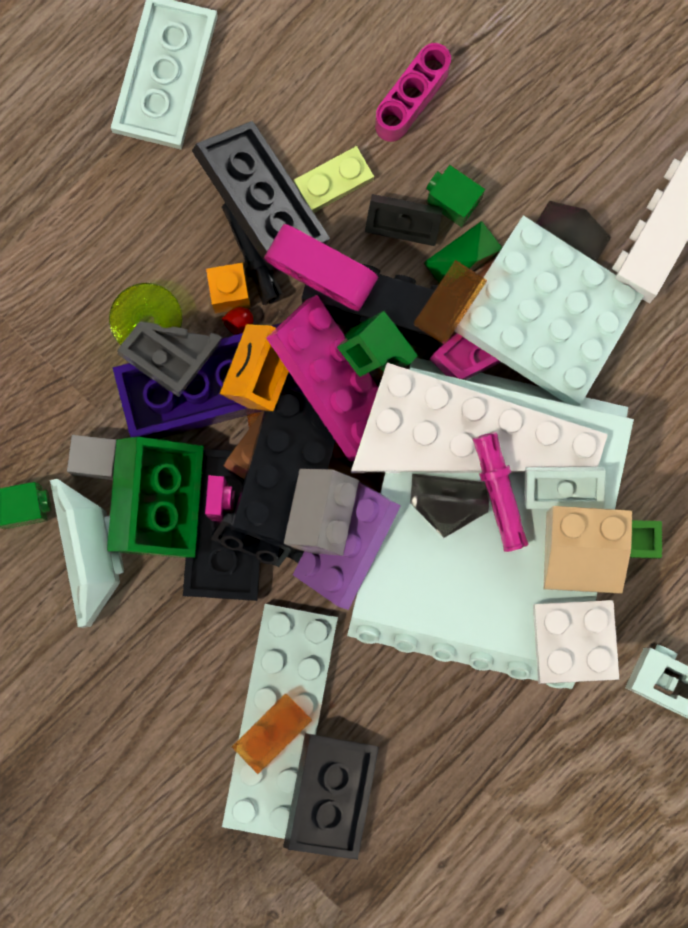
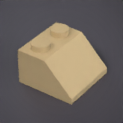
(587, 549)

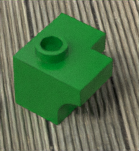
(376, 344)

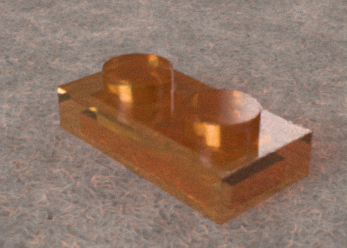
(272, 733)

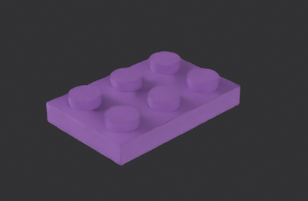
(341, 576)

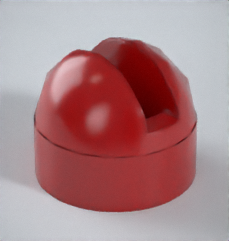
(237, 320)

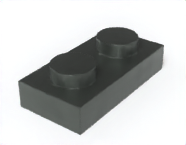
(403, 220)

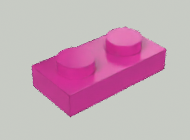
(219, 498)

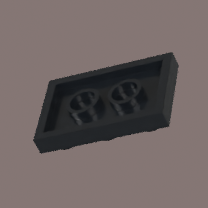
(331, 796)

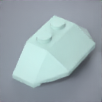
(85, 540)

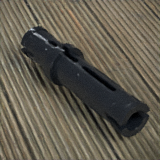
(256, 268)

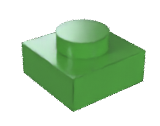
(646, 539)

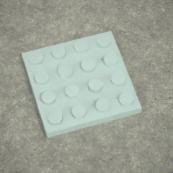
(549, 312)

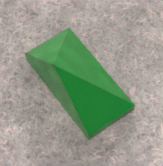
(470, 249)

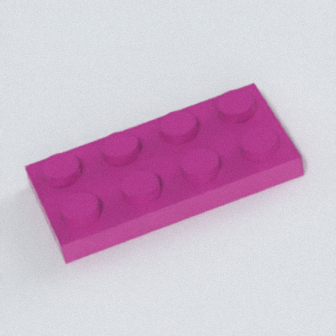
(310, 353)

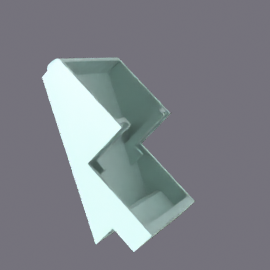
(463, 592)

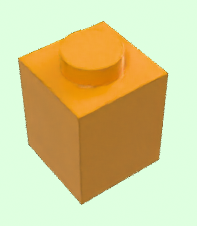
(228, 287)

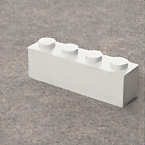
(659, 238)

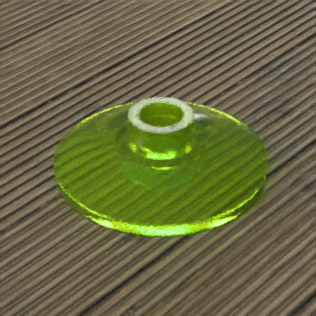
(143, 301)

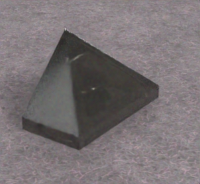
(575, 228)
(448, 501)

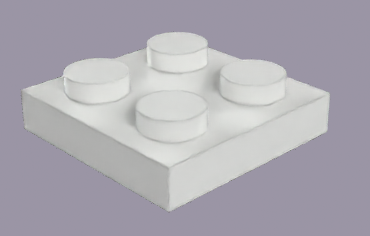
(575, 642)

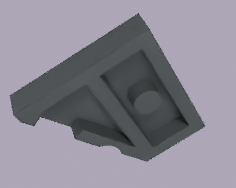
(168, 354)

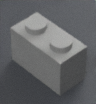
(321, 511)

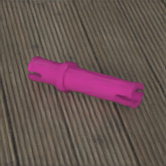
(503, 501)

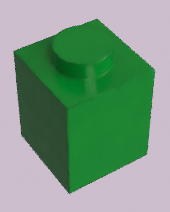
(454, 194)
(23, 505)

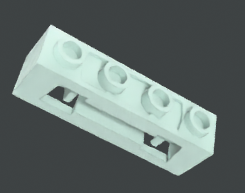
(650, 671)

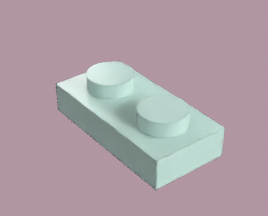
(564, 487)

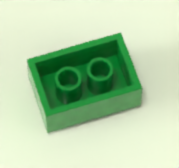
(155, 498)

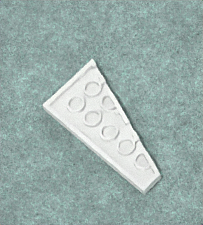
(431, 427)

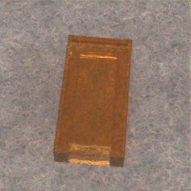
(450, 302)

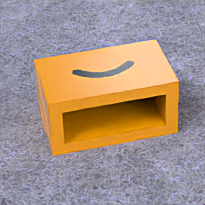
(255, 371)

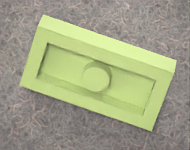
(334, 179)

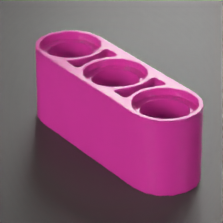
(415, 76)
(321, 267)

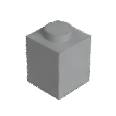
(91, 457)

